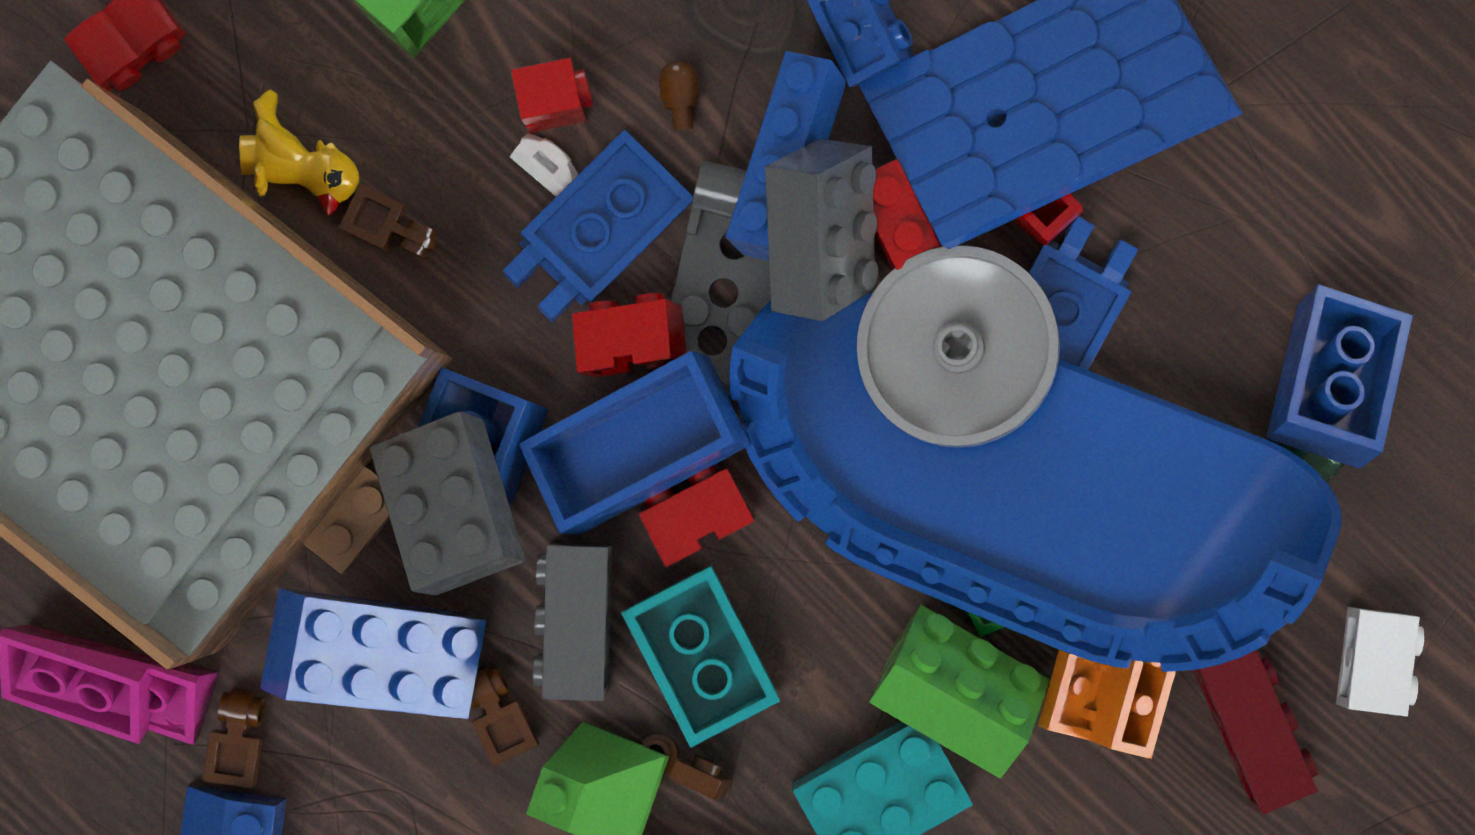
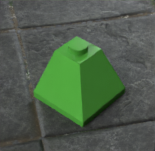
(598, 784)

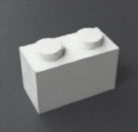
(1379, 661)

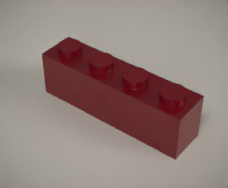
(1258, 732)

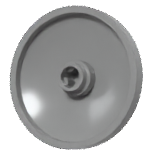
(958, 346)

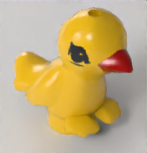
(280, 158)

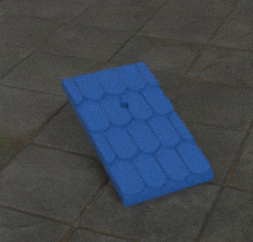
(1078, 96)

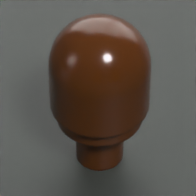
(679, 92)

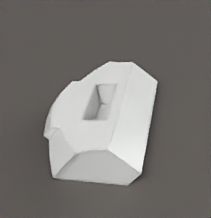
(545, 163)

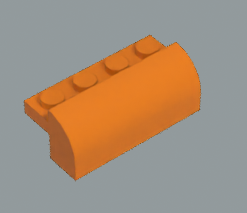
(1107, 703)

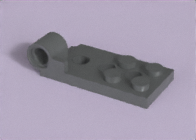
(704, 264)

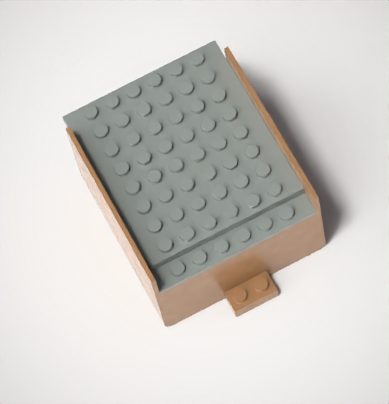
(178, 377)

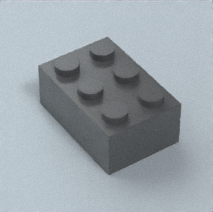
(821, 228)
(447, 504)
(574, 621)

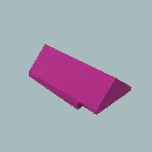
(103, 685)

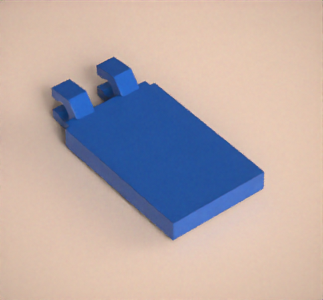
(599, 225)
(1081, 292)

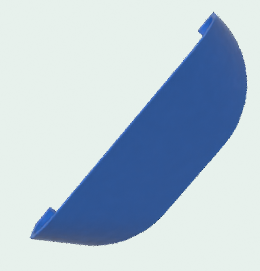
(1085, 528)

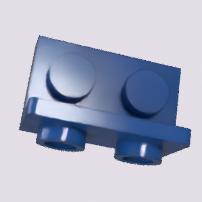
(863, 36)

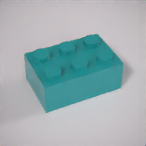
(700, 655)
(883, 787)

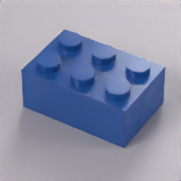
(1339, 377)

